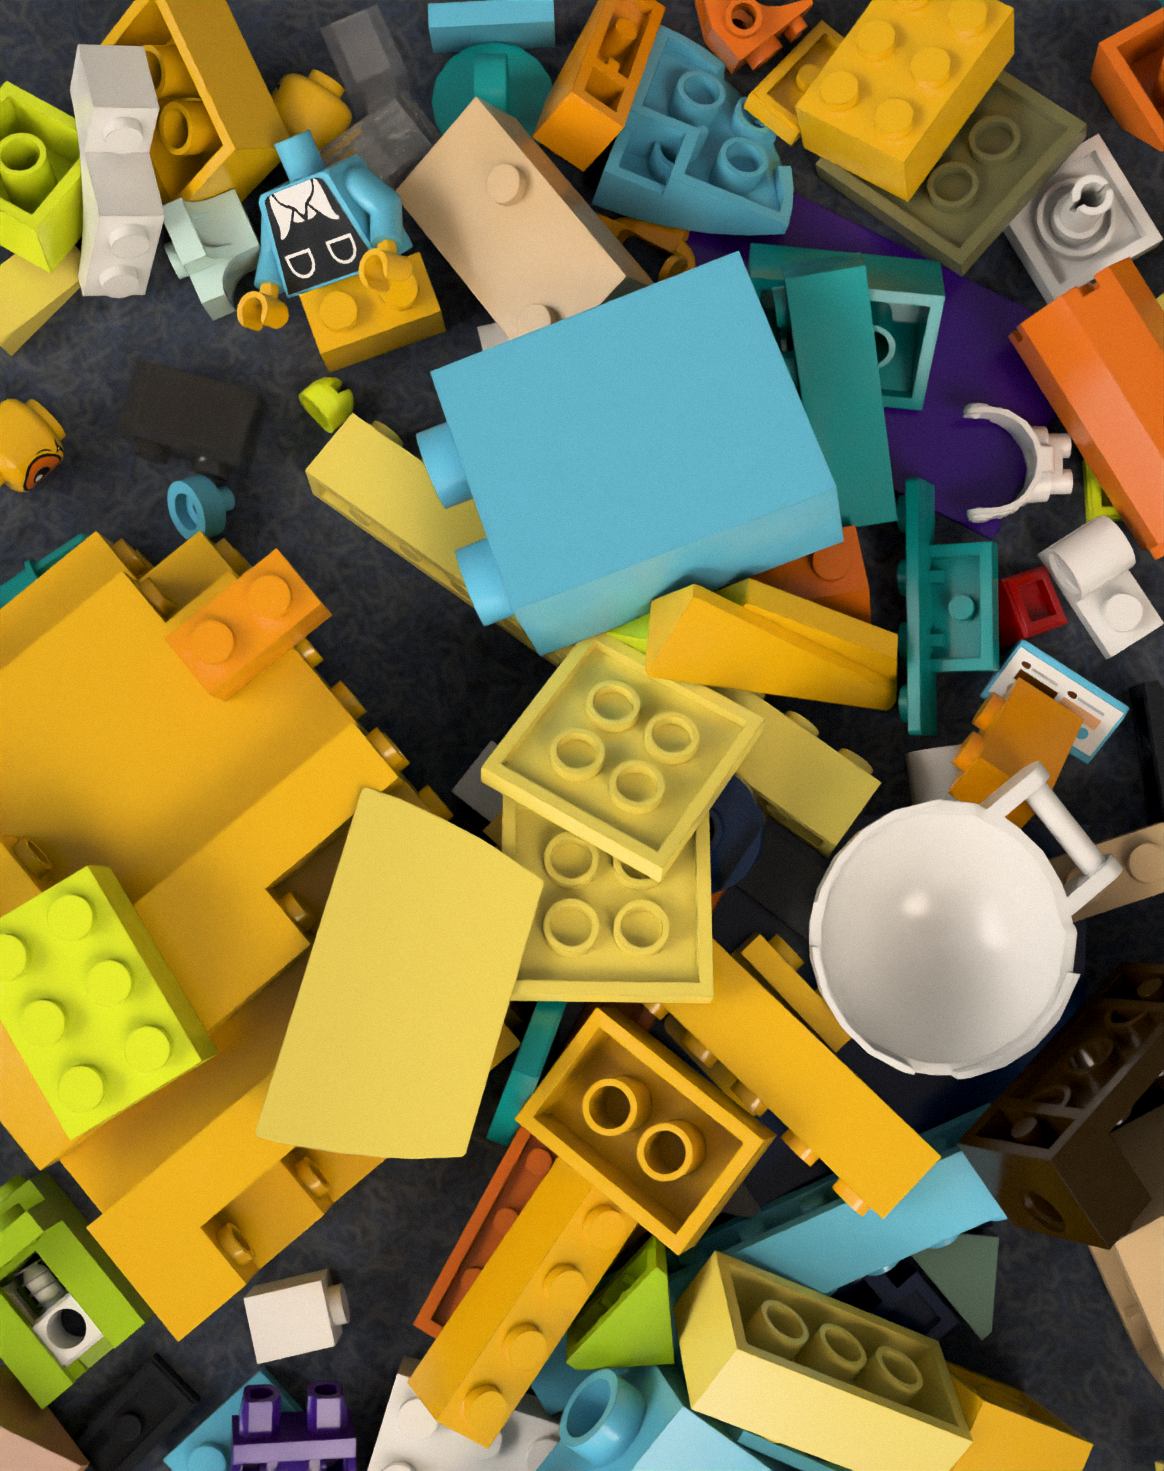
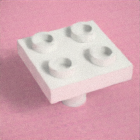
(1081, 222)

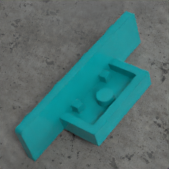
(948, 604)

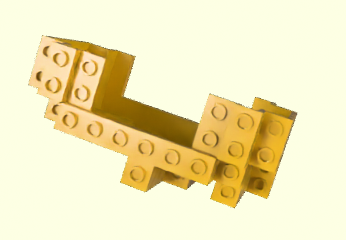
(228, 852)

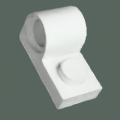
(1096, 581)

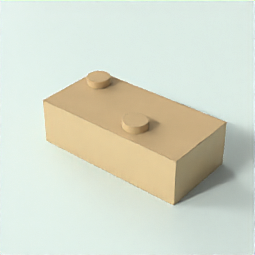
(515, 224)

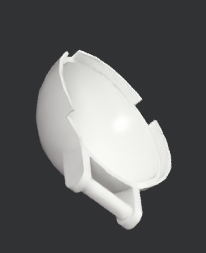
(952, 931)

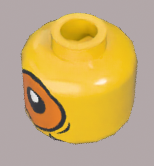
(28, 444)

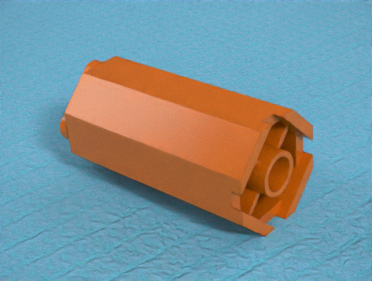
(1103, 374)

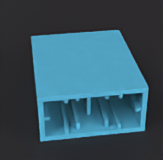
(629, 457)

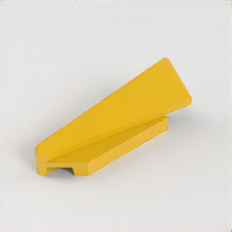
(771, 645)

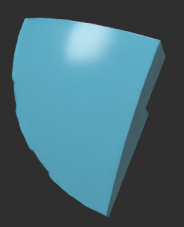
(694, 151)

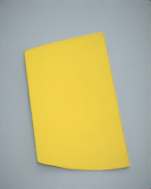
(402, 989)

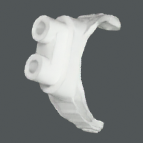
(1042, 457)

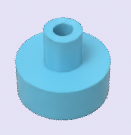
(199, 505)

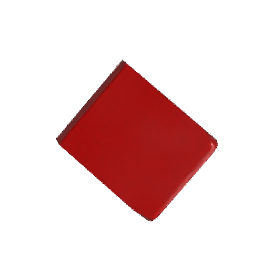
(1027, 606)

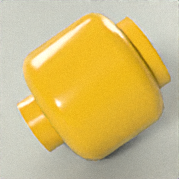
(312, 105)

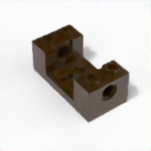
(1048, 1135)

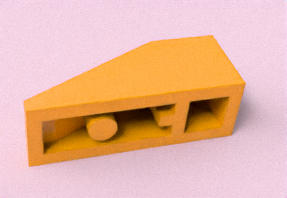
(599, 80)

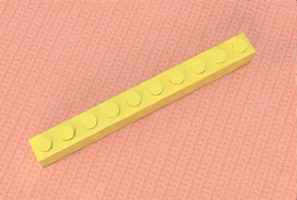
(392, 498)

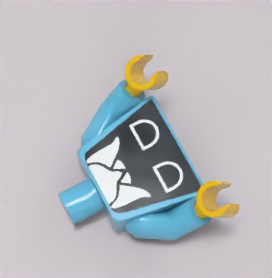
(323, 230)

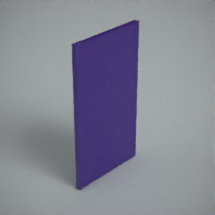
(972, 362)

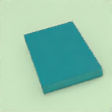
(526, 1069)

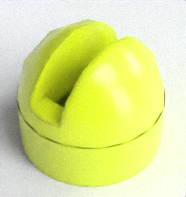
(325, 404)

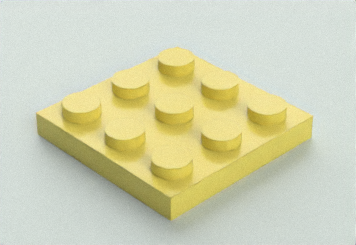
(622, 754)
(607, 926)

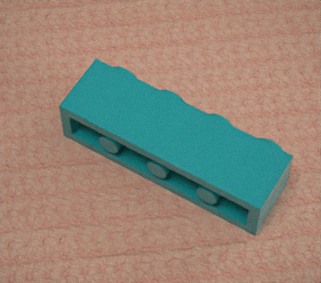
(840, 379)

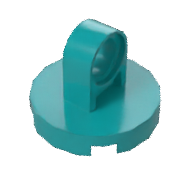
(497, 74)

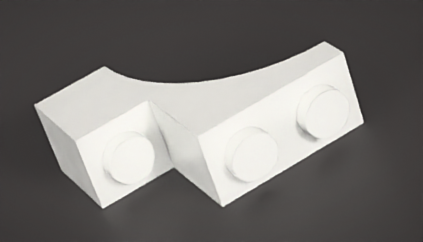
(120, 193)

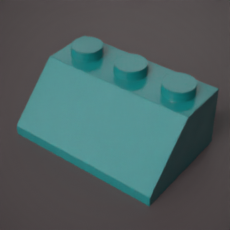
(905, 311)

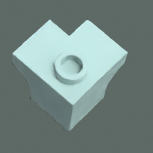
(212, 246)

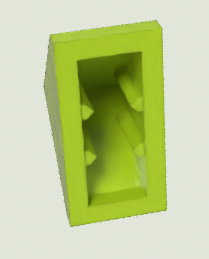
(627, 1318)

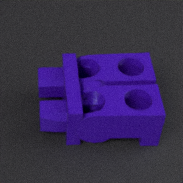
(293, 1441)

